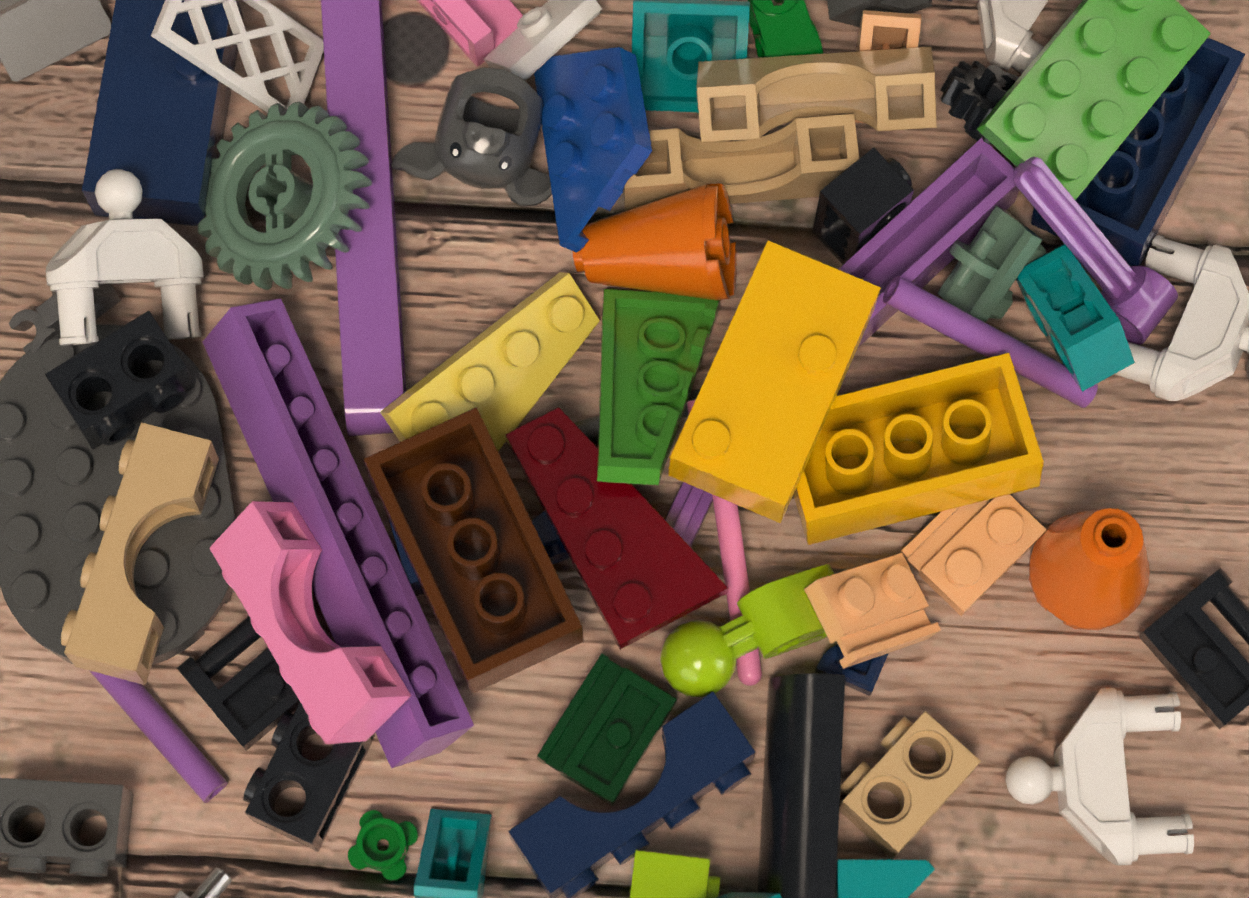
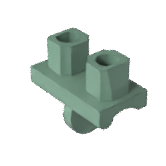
(990, 266)

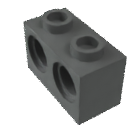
(64, 810)

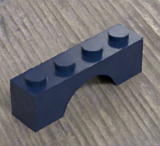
(570, 843)

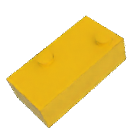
(773, 381)
(919, 450)

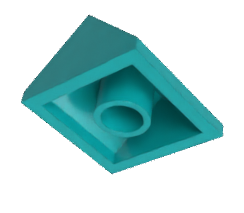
(675, 37)

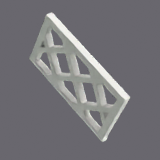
(206, 58)

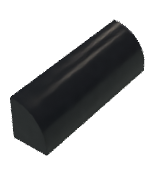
(801, 785)

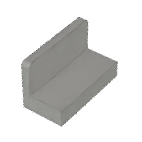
(47, 31)

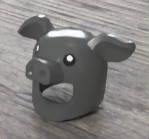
(484, 142)

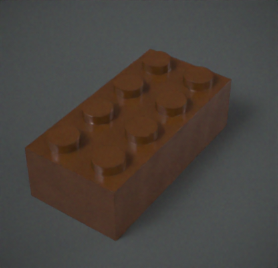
(474, 550)

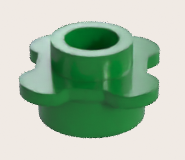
(376, 828)

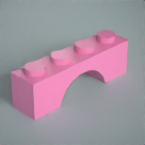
(271, 566)

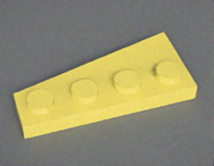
(502, 367)

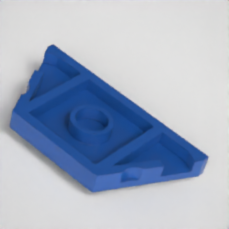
(591, 133)

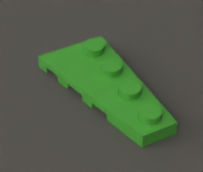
(646, 377)

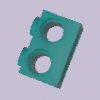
(1074, 317)

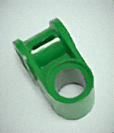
(783, 29)

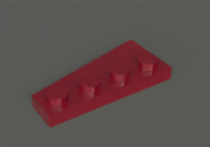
(616, 540)

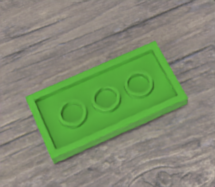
(1093, 85)

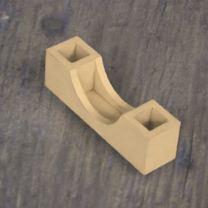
(757, 94)
(776, 167)
(162, 481)

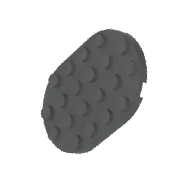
(55, 500)

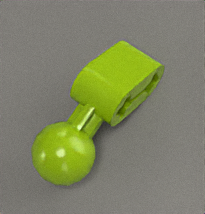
(774, 618)

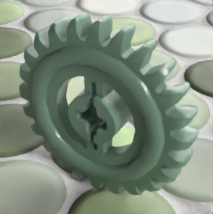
(298, 214)

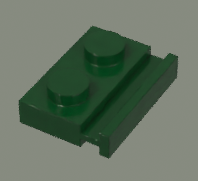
(607, 729)

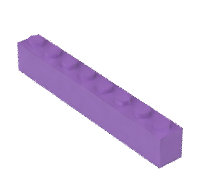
(358, 569)

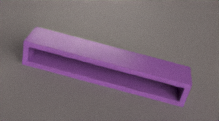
(920, 236)

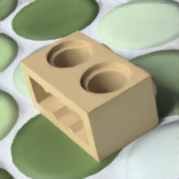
(917, 792)

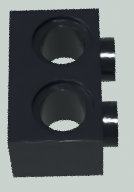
(861, 203)
(112, 368)
(323, 781)

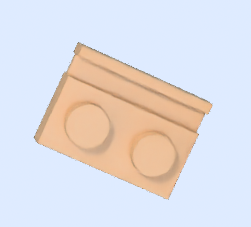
(972, 548)
(872, 609)

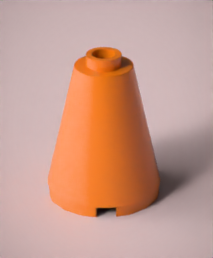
(666, 246)
(1090, 568)

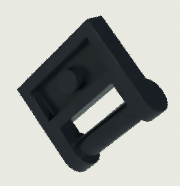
(1200, 653)
(250, 700)

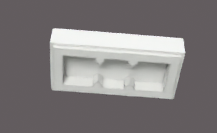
(541, 35)

